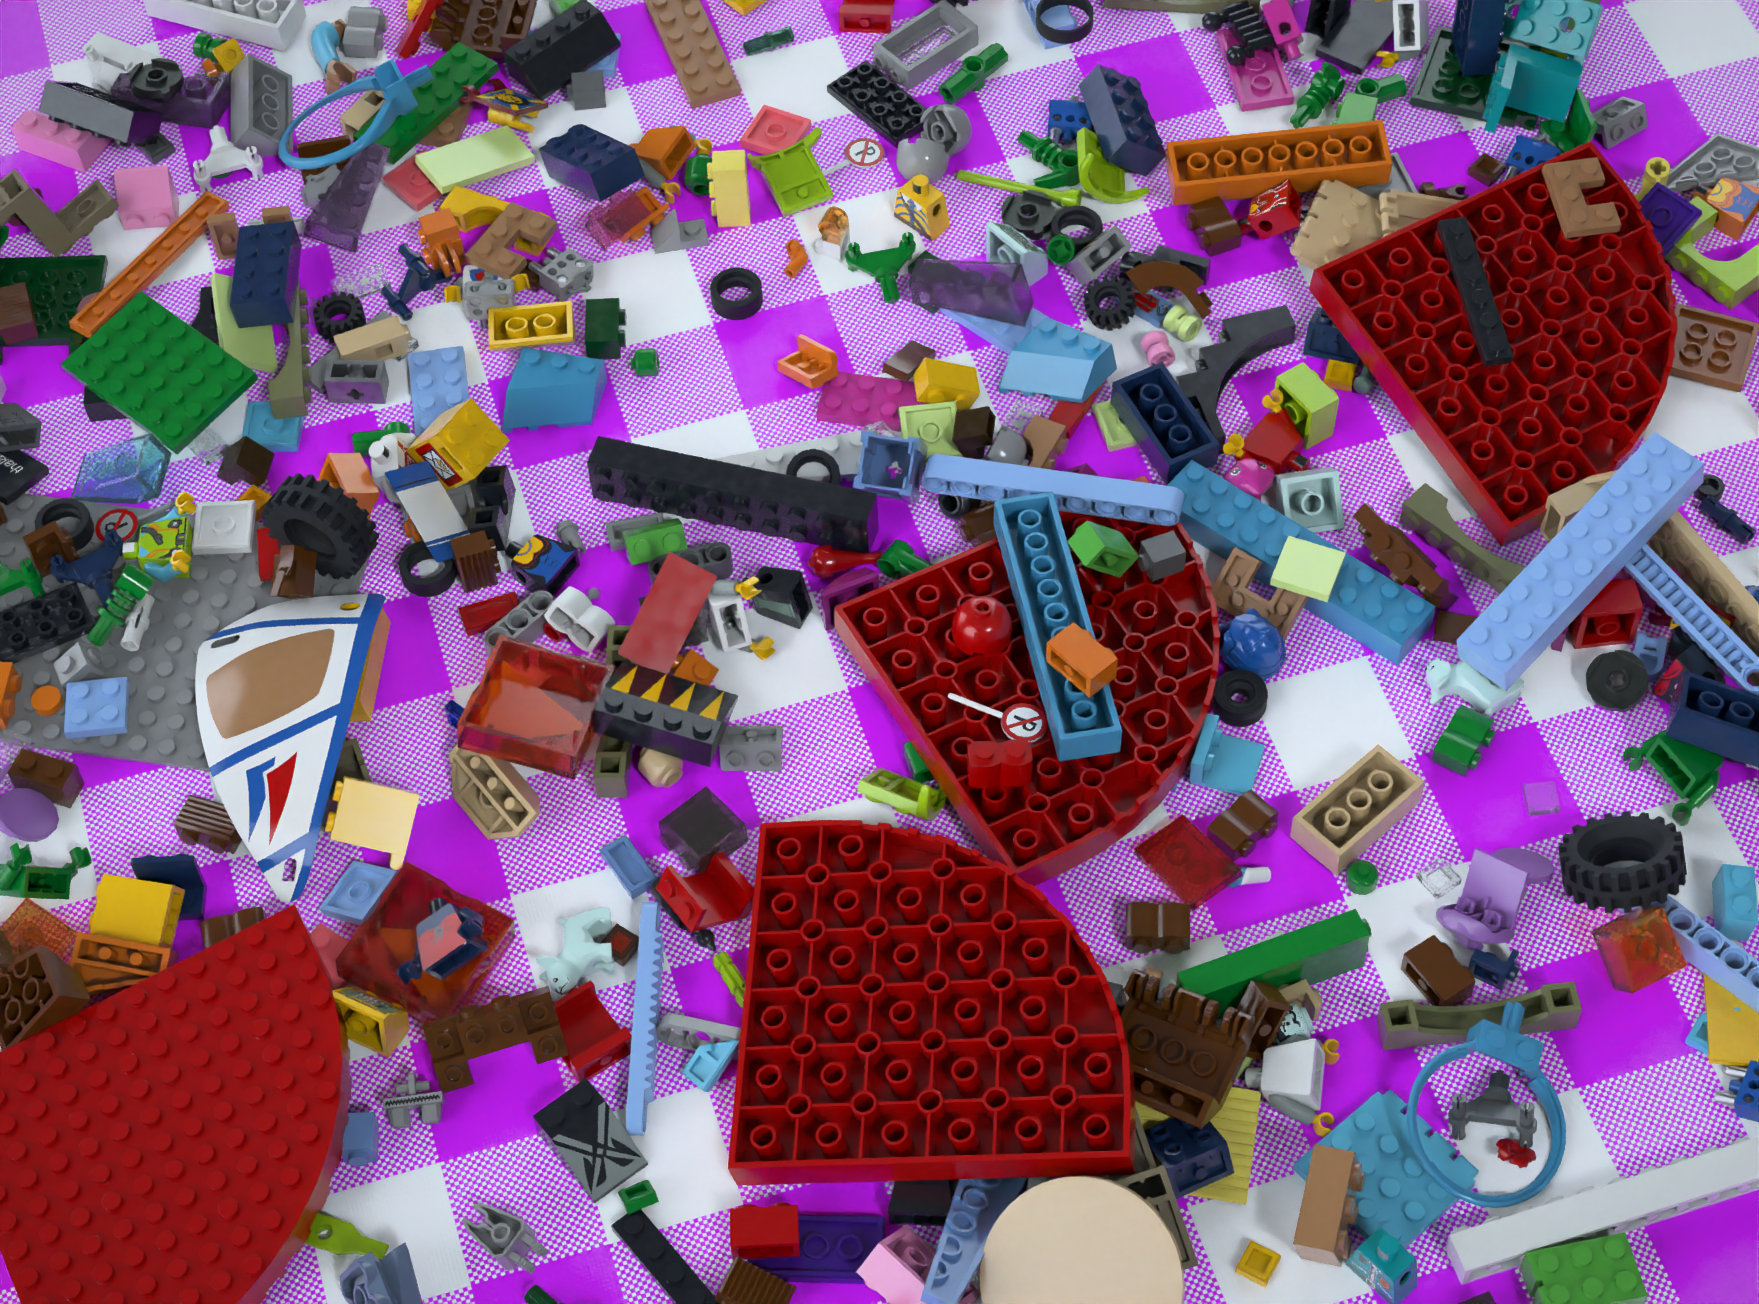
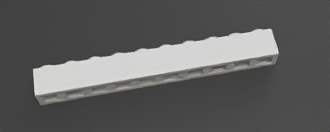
(1606, 1210)

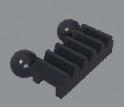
(1245, 28)

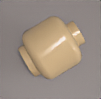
(660, 768)

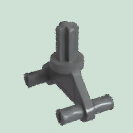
(1496, 1108)

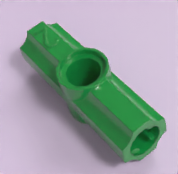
(973, 73)

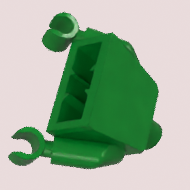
(1686, 768)
(36, 881)

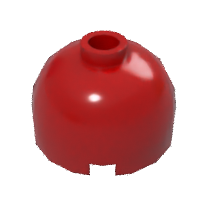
(982, 626)

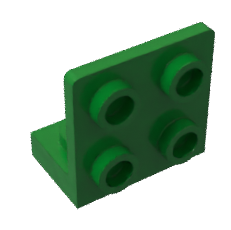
(1576, 129)

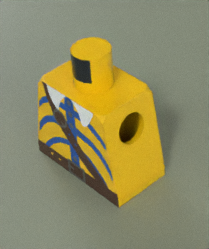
(922, 207)

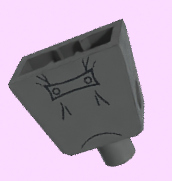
(18, 428)

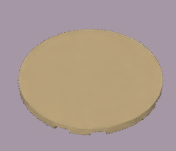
(1081, 1246)

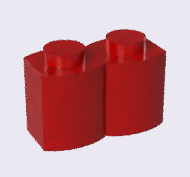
(999, 763)

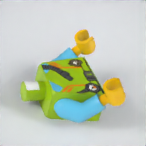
(166, 543)

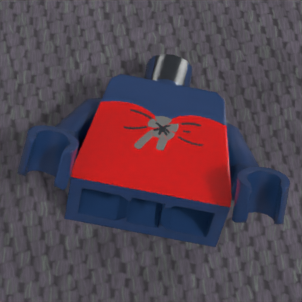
(445, 941)

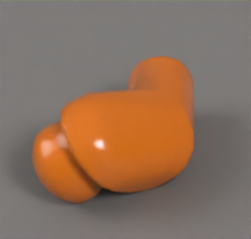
(797, 256)

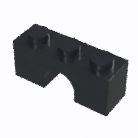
(496, 500)

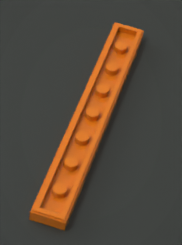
(148, 264)

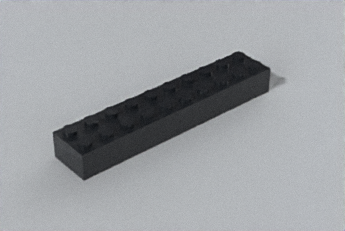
(733, 495)

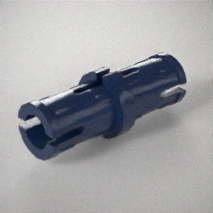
(1727, 519)

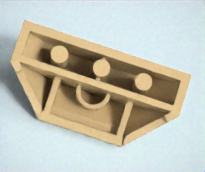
(492, 794)

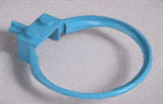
(398, 102)
(1518, 1050)

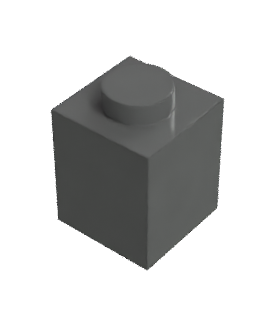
(587, 90)
(1161, 556)

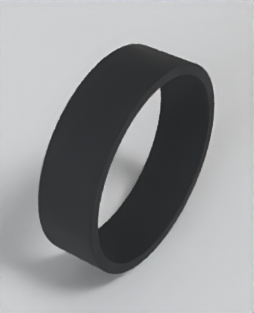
(1064, 36)

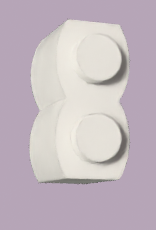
(579, 619)

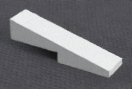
(119, 53)

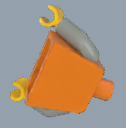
(664, 152)

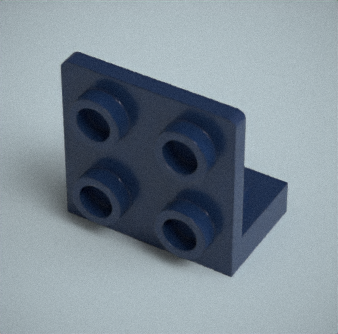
(1327, 341)
(179, 871)
(1190, 1154)

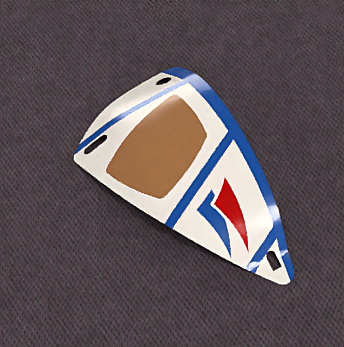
(278, 719)

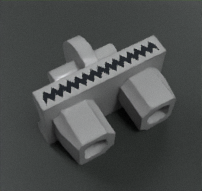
(399, 1107)

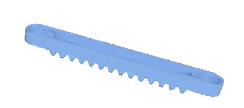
(1694, 617)
(645, 1019)

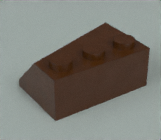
(37, 995)

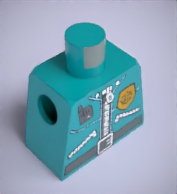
(1382, 1264)

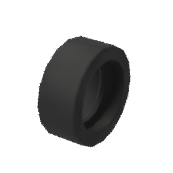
(1077, 216)
(736, 278)
(818, 456)
(65, 508)
(425, 586)

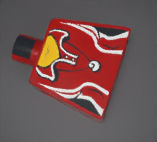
(1273, 211)

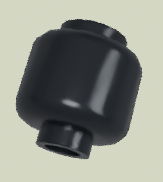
(956, 506)

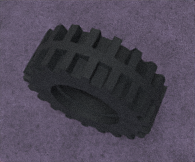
(323, 522)
(1617, 840)

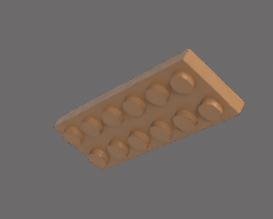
(693, 51)

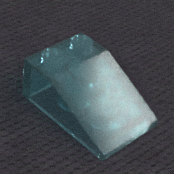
(123, 472)

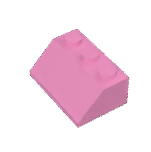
(57, 140)
(901, 1267)

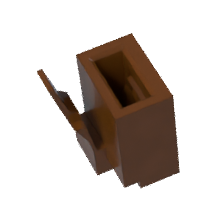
(294, 572)

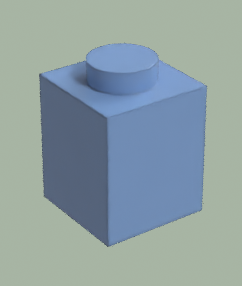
(361, 1139)

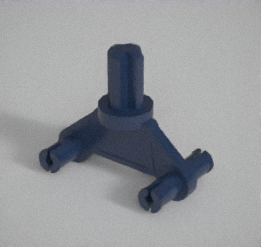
(417, 279)
(92, 569)

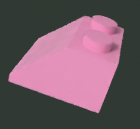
(146, 197)

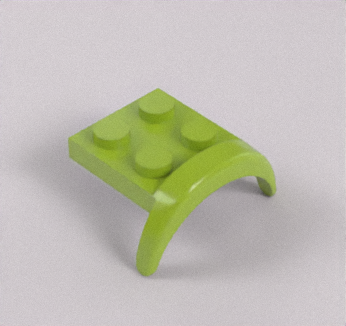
(794, 175)
(1100, 177)
(903, 793)

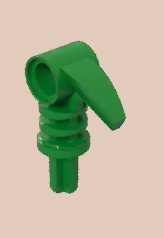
(1324, 87)
(1061, 161)
(132, 584)

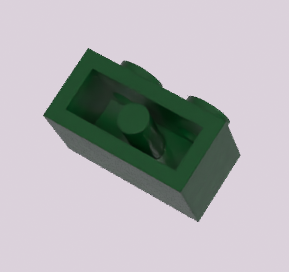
(604, 328)

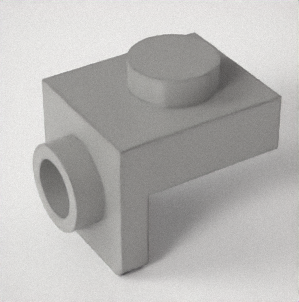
(78, 663)

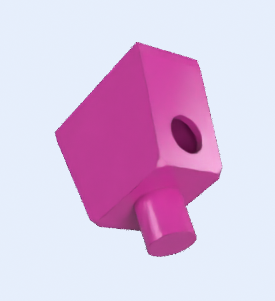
(1280, 19)

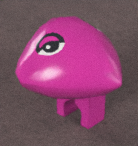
(1251, 476)

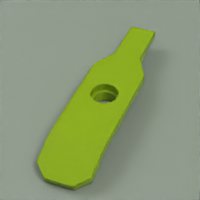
(344, 1238)

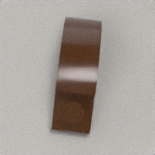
(1167, 273)

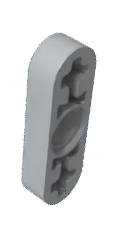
(682, 1024)

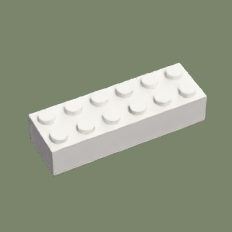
(255, 21)

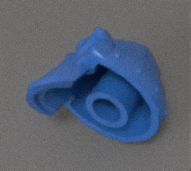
(1252, 645)

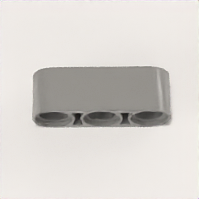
(528, 615)

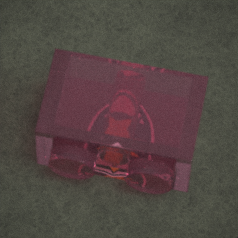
(616, 219)

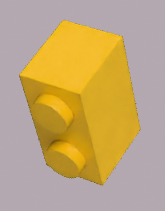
(946, 382)

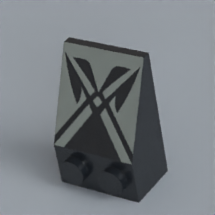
(589, 1140)

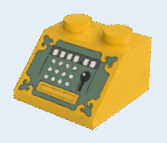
(372, 1020)

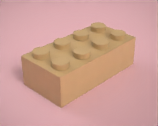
(1357, 809)

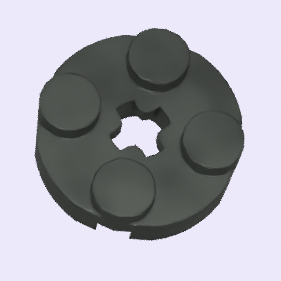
(156, 80)
(1031, 201)
(1618, 698)

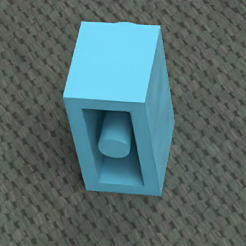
(1735, 901)

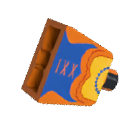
(1735, 203)

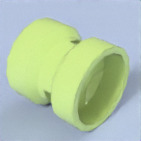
(1183, 323)

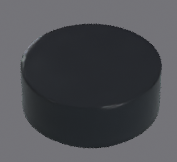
(1711, 485)

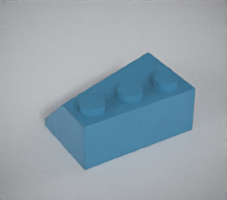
(1058, 363)
(553, 390)

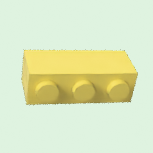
(729, 188)

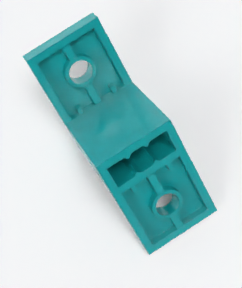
(1545, 24)
(1532, 84)

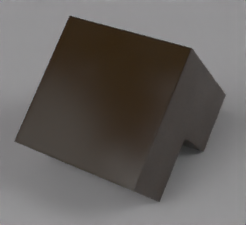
(974, 431)
(247, 462)

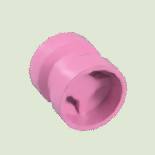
(1157, 348)

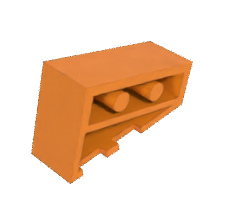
(116, 964)

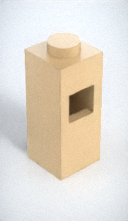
(361, 112)
(374, 341)

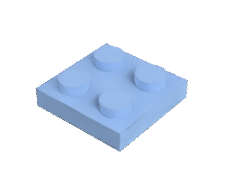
(96, 707)
(357, 892)

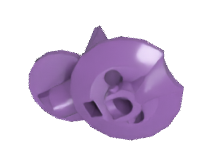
(26, 813)
(1493, 896)

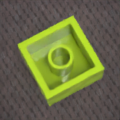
(1308, 403)

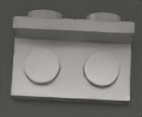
(1620, 120)
(751, 748)

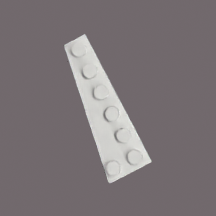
(843, 447)

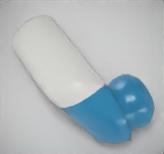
(1252, 876)

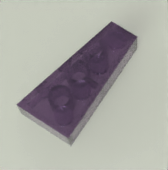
(197, 103)
(348, 202)
(974, 288)

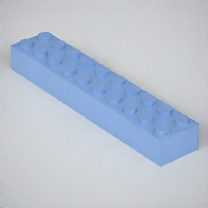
(1580, 561)

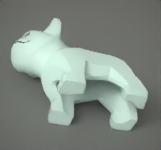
(1469, 684)
(579, 953)

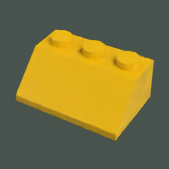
(531, 326)

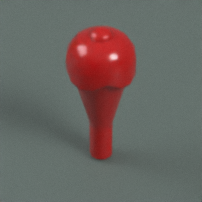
(827, 561)

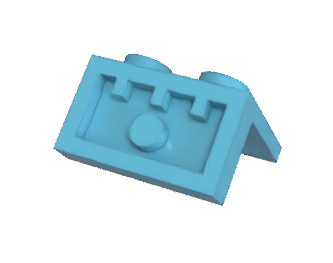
(1224, 760)

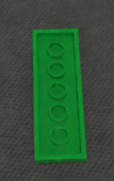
(435, 99)

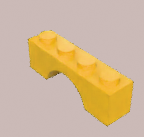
(476, 209)

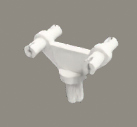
(103, 73)
(224, 159)

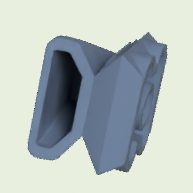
(381, 1281)

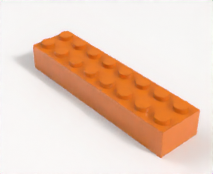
(1258, 161)

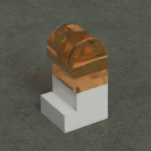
(835, 233)

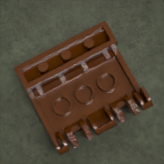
(483, 24)
(1178, 1051)

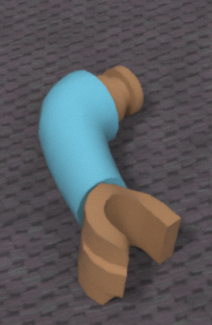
(324, 43)

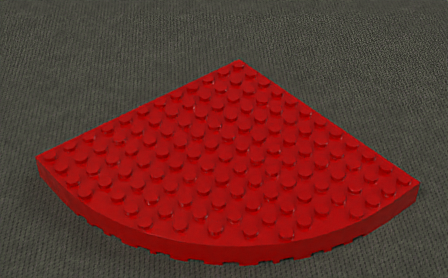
(1581, 317)
(1162, 693)
(919, 1019)
(177, 1129)

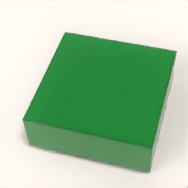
(638, 1196)

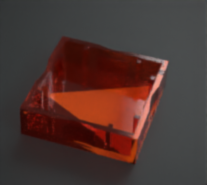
(534, 707)
(391, 938)

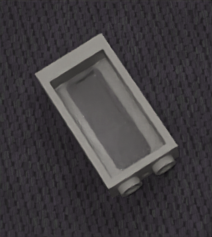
(925, 44)

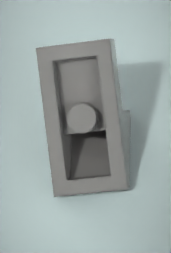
(674, 235)

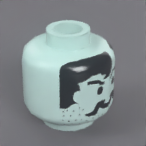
(1296, 1023)

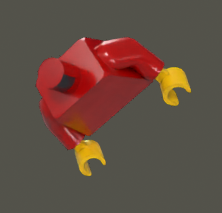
(1272, 440)

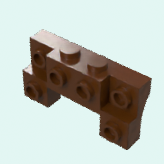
(1403, 557)
(490, 1029)

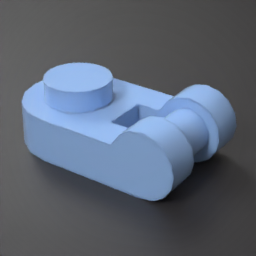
(1652, 660)

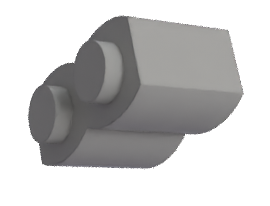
(364, 32)

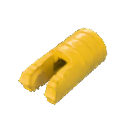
(502, 118)

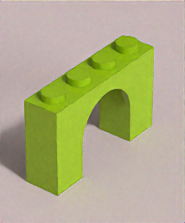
(1724, 280)

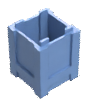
(881, 452)

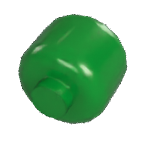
(646, 362)
(1362, 877)

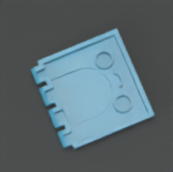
(1396, 1186)

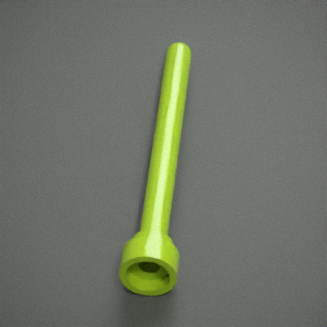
(1067, 197)

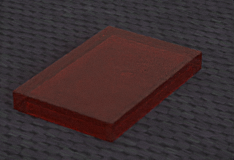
(1188, 862)

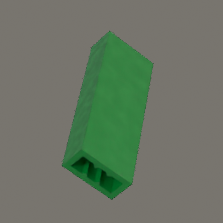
(1306, 953)

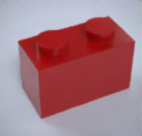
(765, 1231)

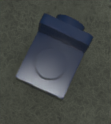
(1492, 970)

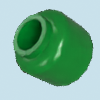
(696, 174)

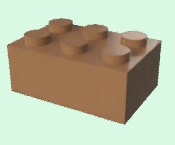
(1329, 1205)

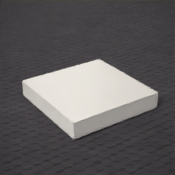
(224, 527)

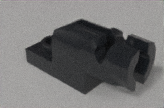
(1196, 263)

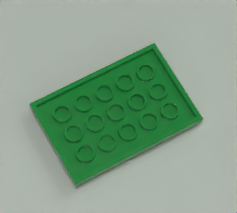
(159, 372)

